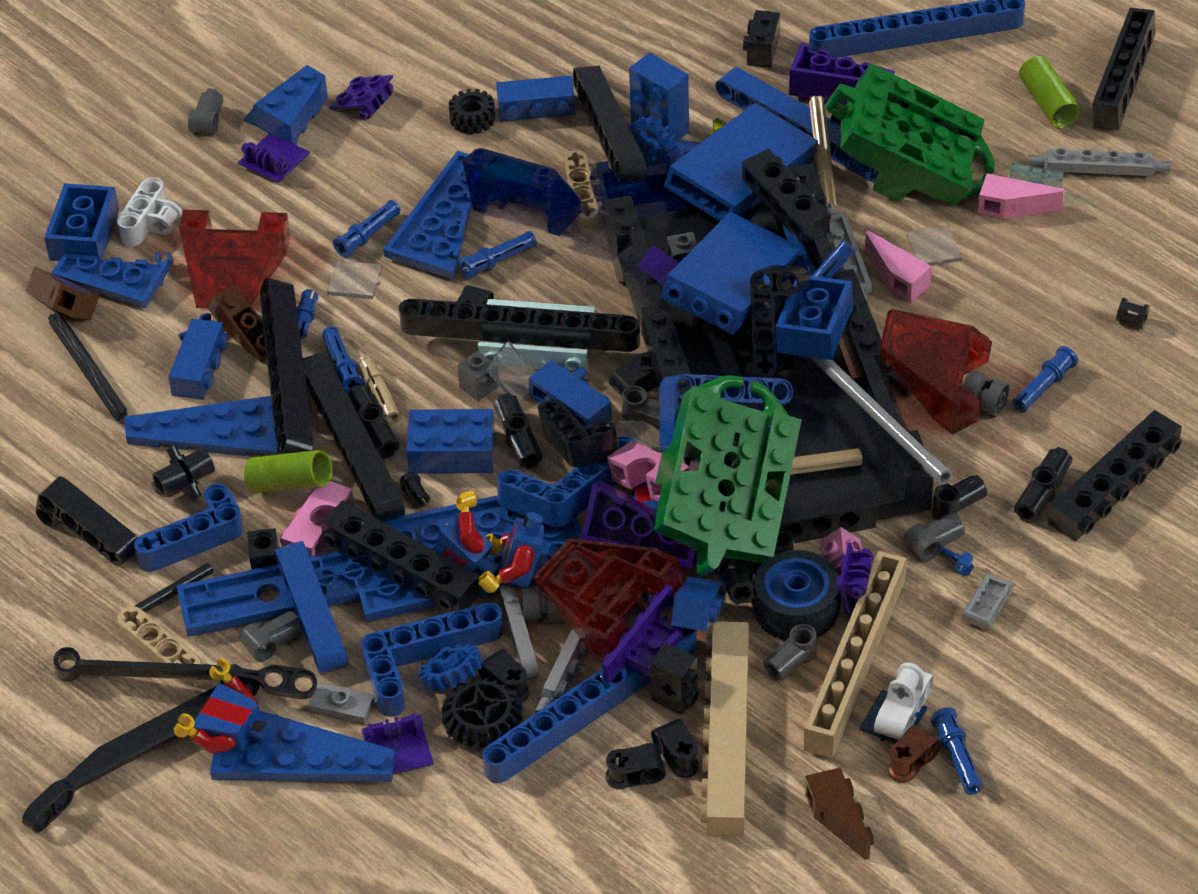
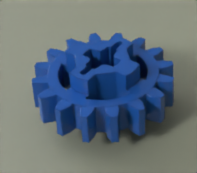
(653, 140)
(450, 667)

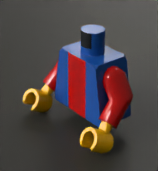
(463, 541)
(519, 553)
(227, 717)

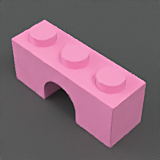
(636, 465)
(308, 519)

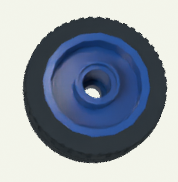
(794, 591)

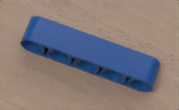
(311, 607)

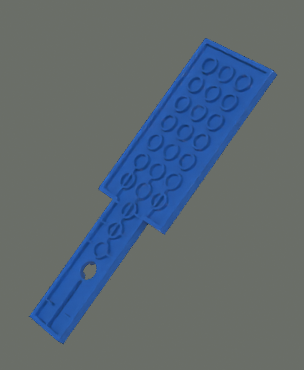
(234, 597)

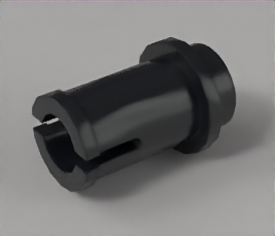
(411, 485)

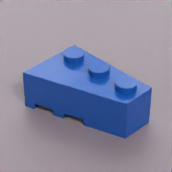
(292, 104)

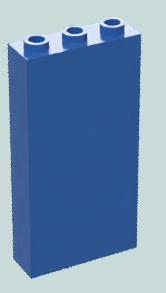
(713, 169)
(717, 272)

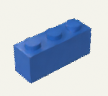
(535, 98)
(198, 359)
(584, 402)
(698, 604)

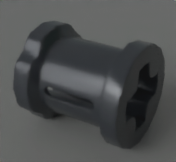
(1140, 319)

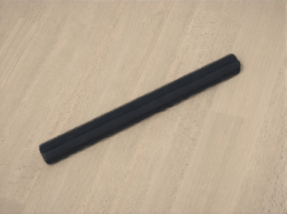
(88, 366)

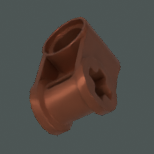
(912, 753)

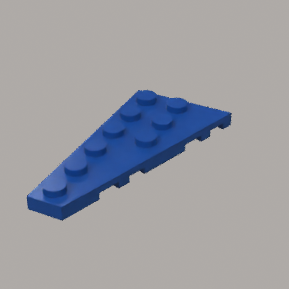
(437, 225)
(218, 428)
(304, 754)

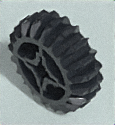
(463, 717)

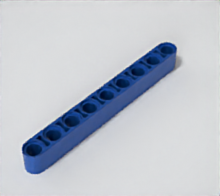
(917, 27)
(745, 90)
(565, 718)

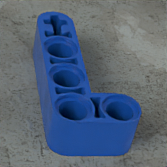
(193, 534)

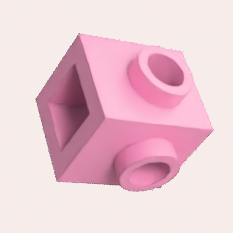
(835, 546)

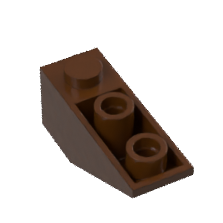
(62, 294)
(240, 320)
(834, 807)

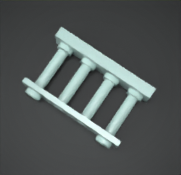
(537, 355)

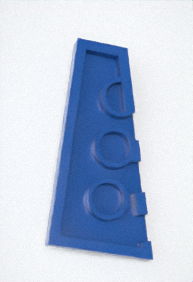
(114, 278)

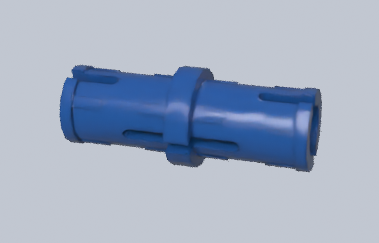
(306, 311)

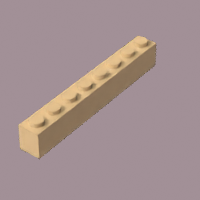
(854, 655)
(727, 730)

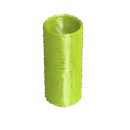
(1049, 91)
(288, 471)

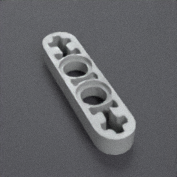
(518, 629)

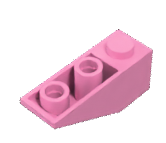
(1014, 198)
(898, 269)

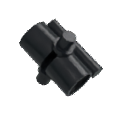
(183, 472)

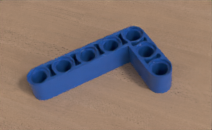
(671, 399)
(555, 502)
(419, 641)

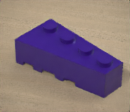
(820, 74)
(626, 521)

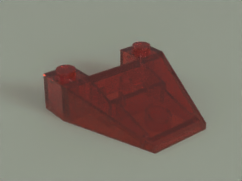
(231, 257)
(932, 360)
(599, 582)

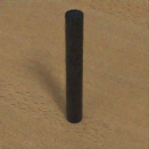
(171, 590)

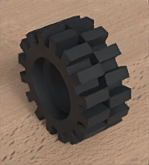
(471, 101)

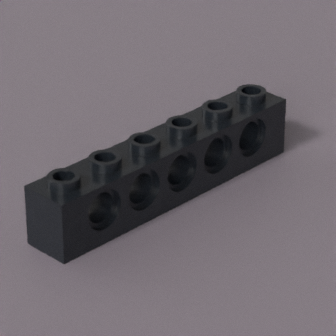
(1124, 69)
(1115, 476)
(400, 558)

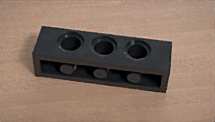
(786, 196)

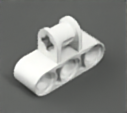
(147, 213)
(903, 699)

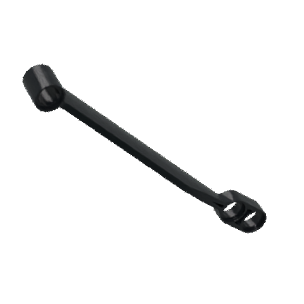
(182, 671)
(113, 756)

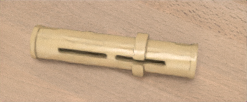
(375, 382)

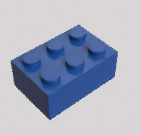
(660, 92)
(82, 221)
(815, 318)
(450, 441)

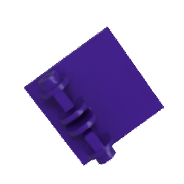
(365, 94)
(272, 157)
(854, 576)
(405, 738)

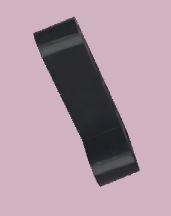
(780, 286)
(576, 443)
(69, 505)

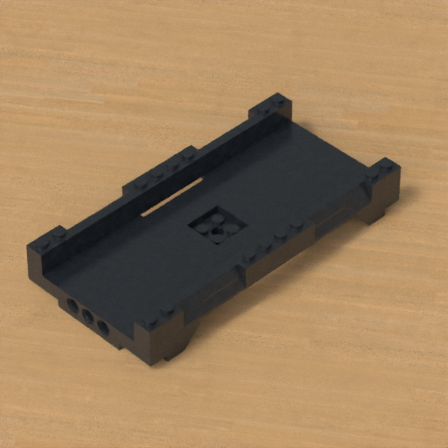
(680, 343)

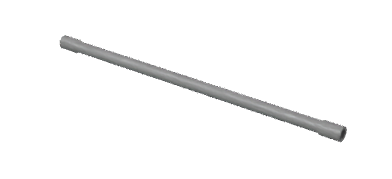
(930, 463)

